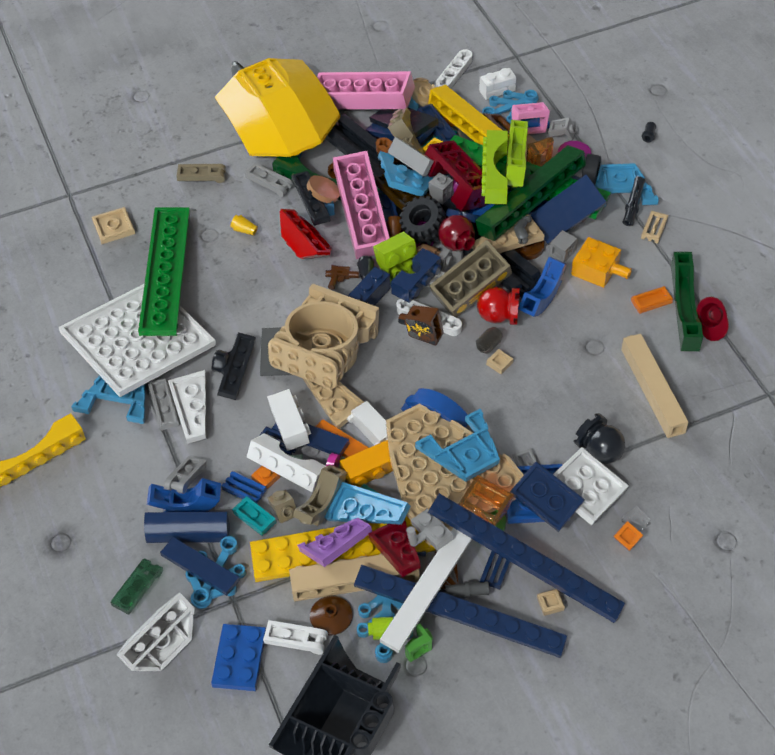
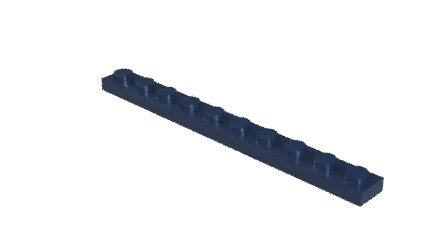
(526, 558)
(465, 612)

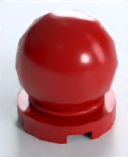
(498, 305)

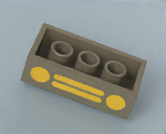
(469, 278)

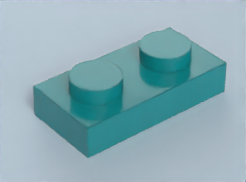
(254, 516)

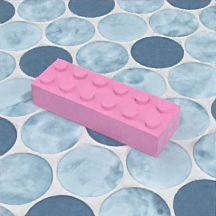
(368, 89)
(360, 202)

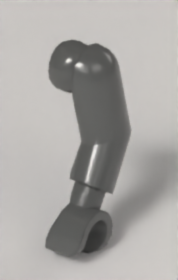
(520, 230)

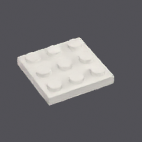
(591, 482)

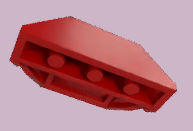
(302, 236)

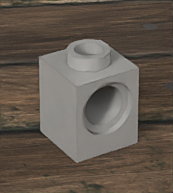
(441, 188)
(563, 246)

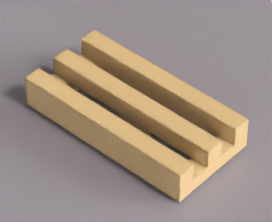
(650, 236)

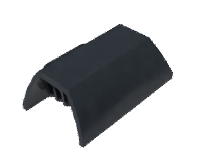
(336, 709)

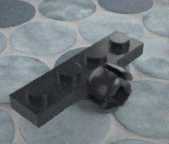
(233, 365)

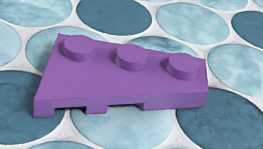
(331, 546)

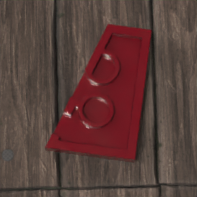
(395, 547)

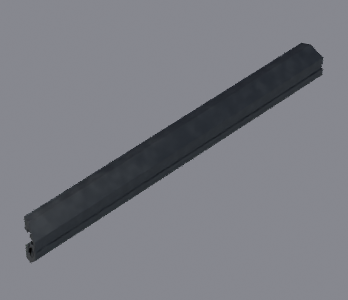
(352, 138)

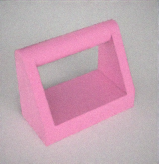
(532, 110)

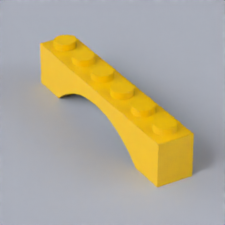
(61, 437)

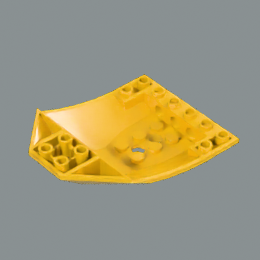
(282, 118)

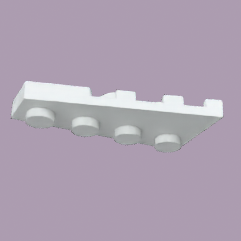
(190, 402)

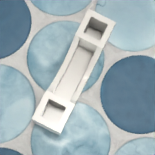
(267, 453)

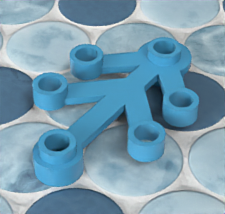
(529, 96)
(205, 591)
(386, 612)

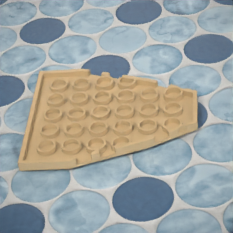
(421, 477)

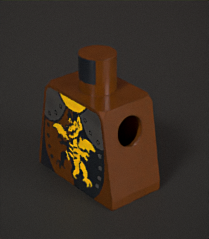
(423, 324)

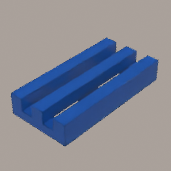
(243, 483)

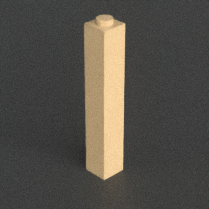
(654, 386)

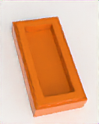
(651, 299)

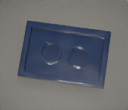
(547, 496)

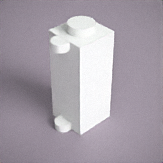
(369, 423)

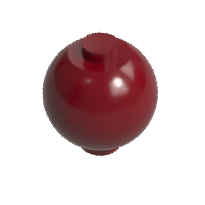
(457, 233)

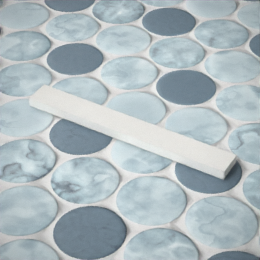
(424, 592)

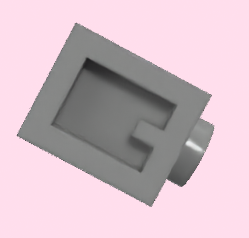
(561, 127)
(447, 257)

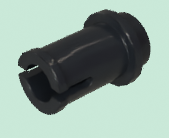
(648, 135)

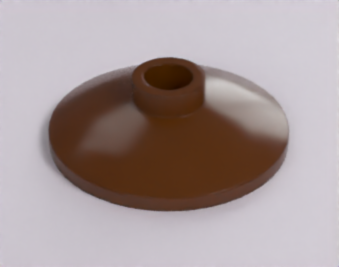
(335, 622)

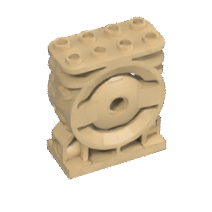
(323, 336)

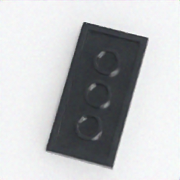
(419, 121)

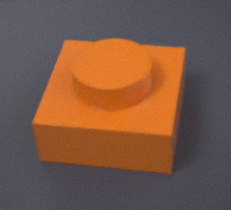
(265, 476)
(628, 536)

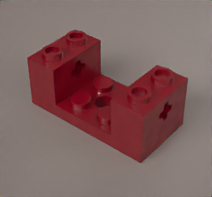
(452, 160)

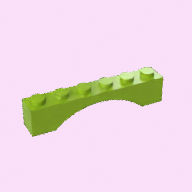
(516, 153)
(493, 182)

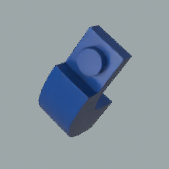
(542, 294)
(439, 403)
(196, 499)

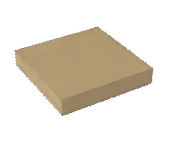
(113, 225)

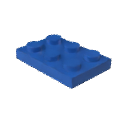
(238, 657)

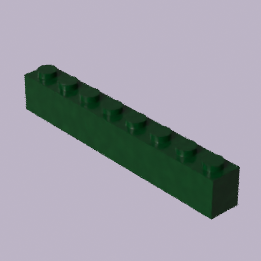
(534, 190)

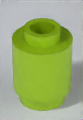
(378, 626)

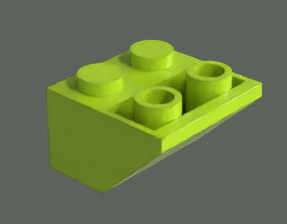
(396, 254)

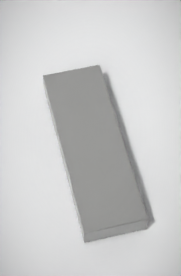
(410, 156)
(163, 404)

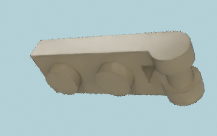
(201, 172)

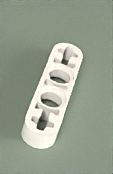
(456, 71)
(447, 320)

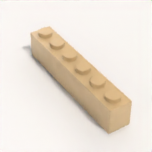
(337, 577)

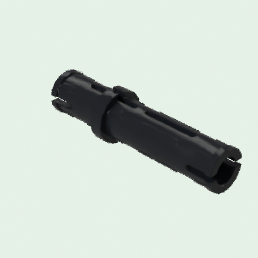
(633, 201)

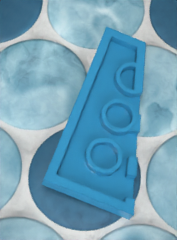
(369, 506)

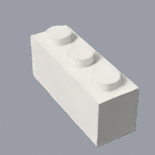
(289, 419)

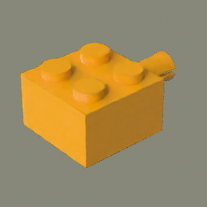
(598, 262)

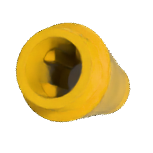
(243, 225)

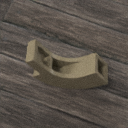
(325, 491)

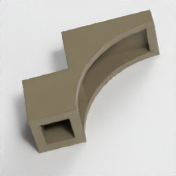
(401, 128)

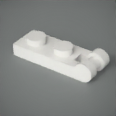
(295, 636)

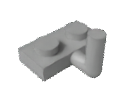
(430, 529)

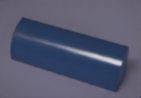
(186, 526)

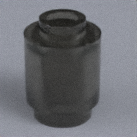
(489, 340)

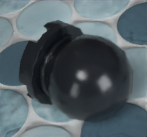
(601, 440)

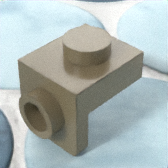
(283, 505)

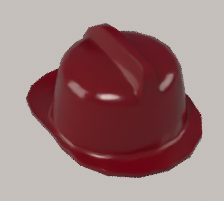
(713, 318)

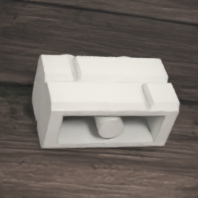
(496, 83)

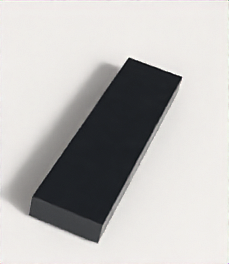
(314, 207)

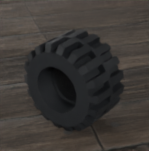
(415, 212)

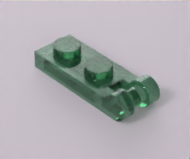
(136, 586)

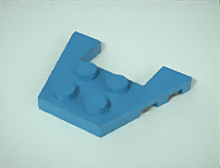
(403, 178)
(620, 179)
(103, 391)
(467, 456)

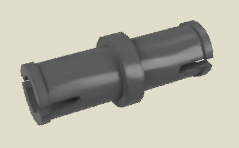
(467, 589)

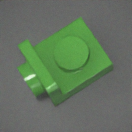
(419, 646)

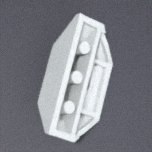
(160, 637)

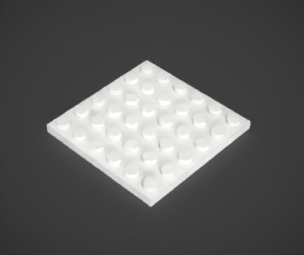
(123, 359)

